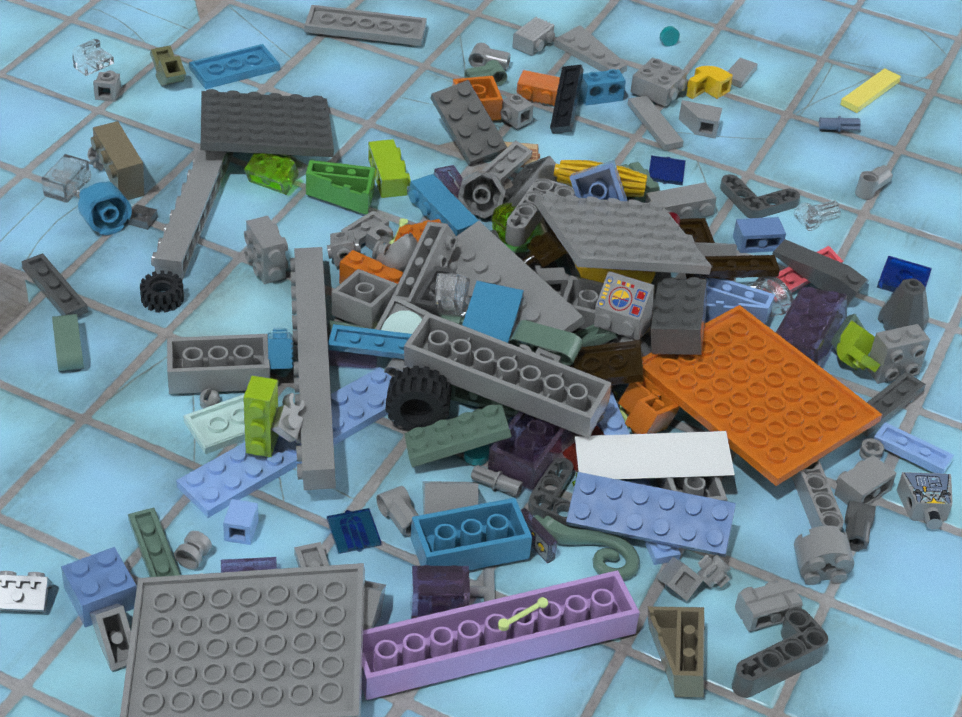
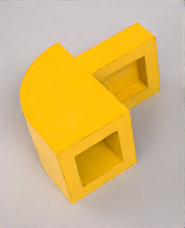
(709, 80)

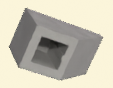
(700, 118)
(373, 603)

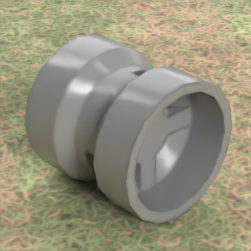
(191, 552)

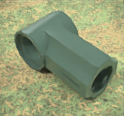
(491, 68)

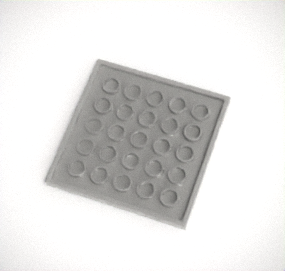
(621, 234)

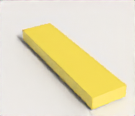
(870, 90)

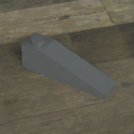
(525, 178)

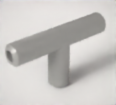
(486, 591)

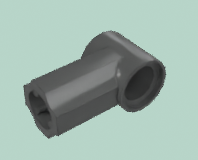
(859, 521)

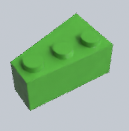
(341, 184)

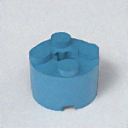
(104, 208)

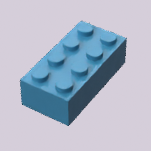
(472, 535)

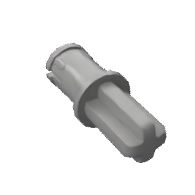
(497, 480)

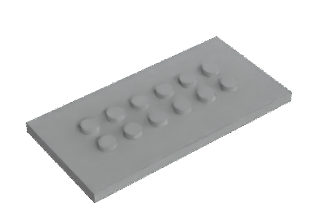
(489, 260)

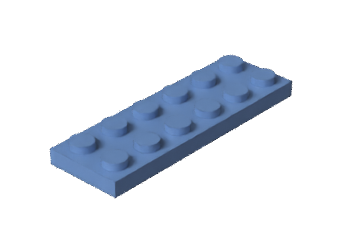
(651, 514)

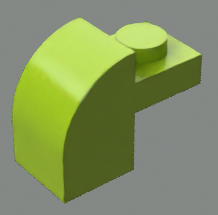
(855, 347)

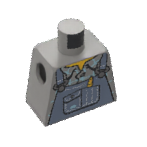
(926, 497)

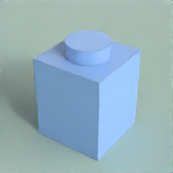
(240, 522)

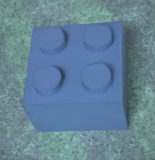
(599, 182)
(98, 583)

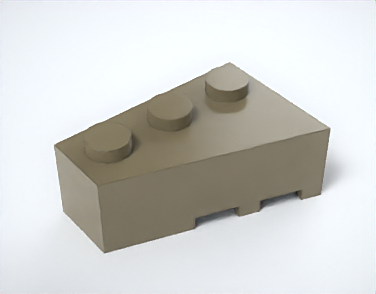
(119, 159)
(681, 646)

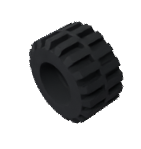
(417, 397)

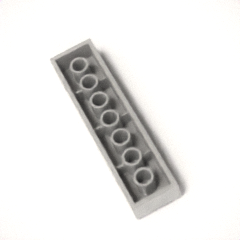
(509, 374)

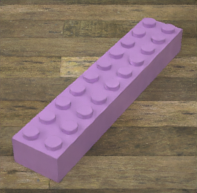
(470, 642)

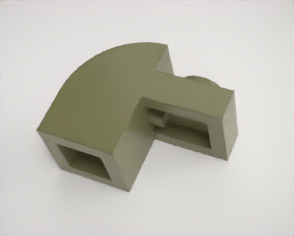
(168, 67)

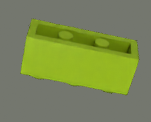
(389, 168)
(259, 413)

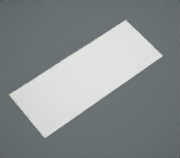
(655, 455)

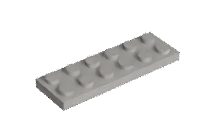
(365, 25)

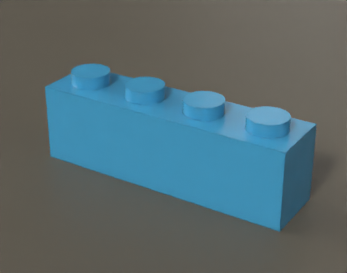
(439, 203)

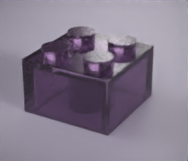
(438, 589)

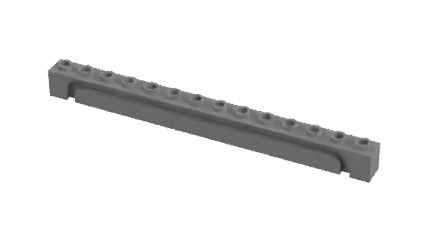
(313, 370)

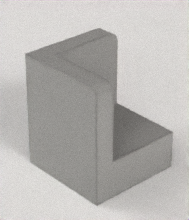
(680, 578)

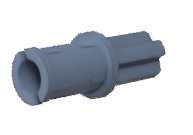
(839, 123)

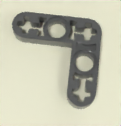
(757, 206)
(552, 498)

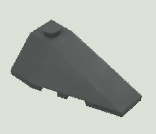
(821, 270)

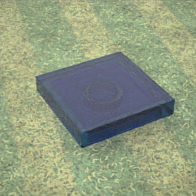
(898, 270)

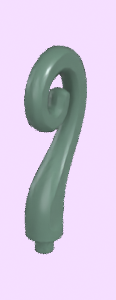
(574, 536)

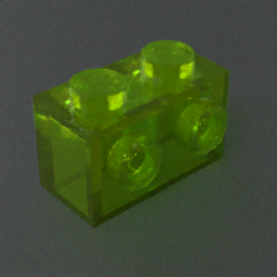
(272, 172)

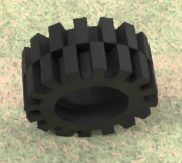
(161, 300)

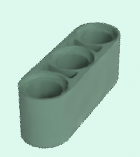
(549, 339)
(67, 342)

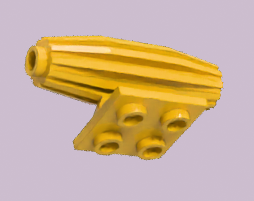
(632, 181)

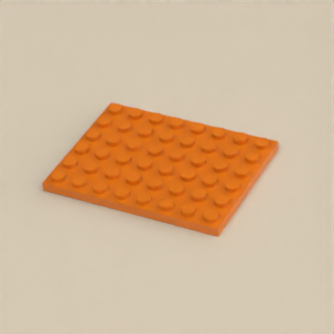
(764, 394)

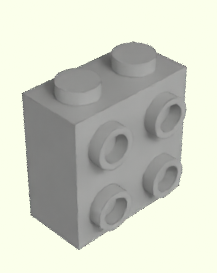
(659, 81)
(266, 249)
(899, 352)

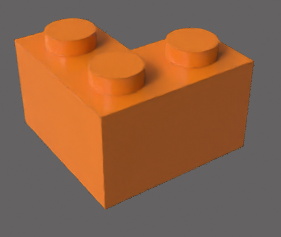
(648, 407)

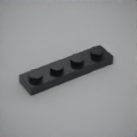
(566, 99)

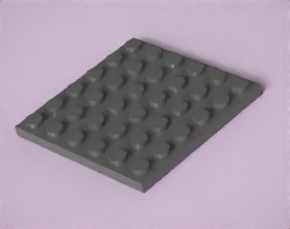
(265, 123)

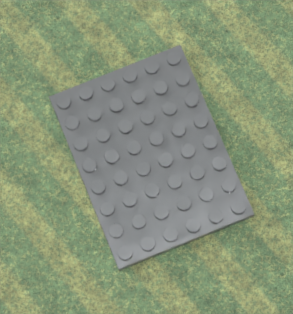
(247, 644)

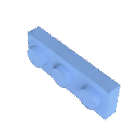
(914, 449)

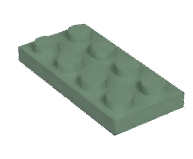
(457, 435)

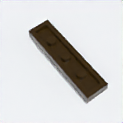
(740, 267)

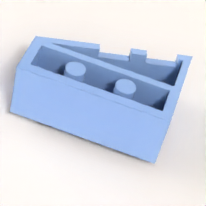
(727, 294)

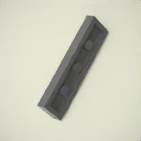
(54, 286)
(895, 397)

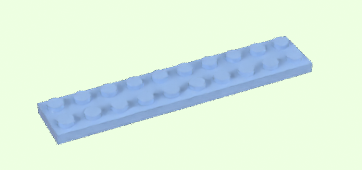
(240, 474)

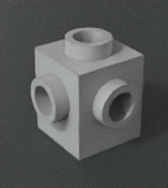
(517, 110)
(341, 245)

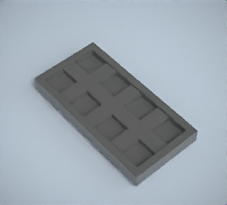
(468, 122)

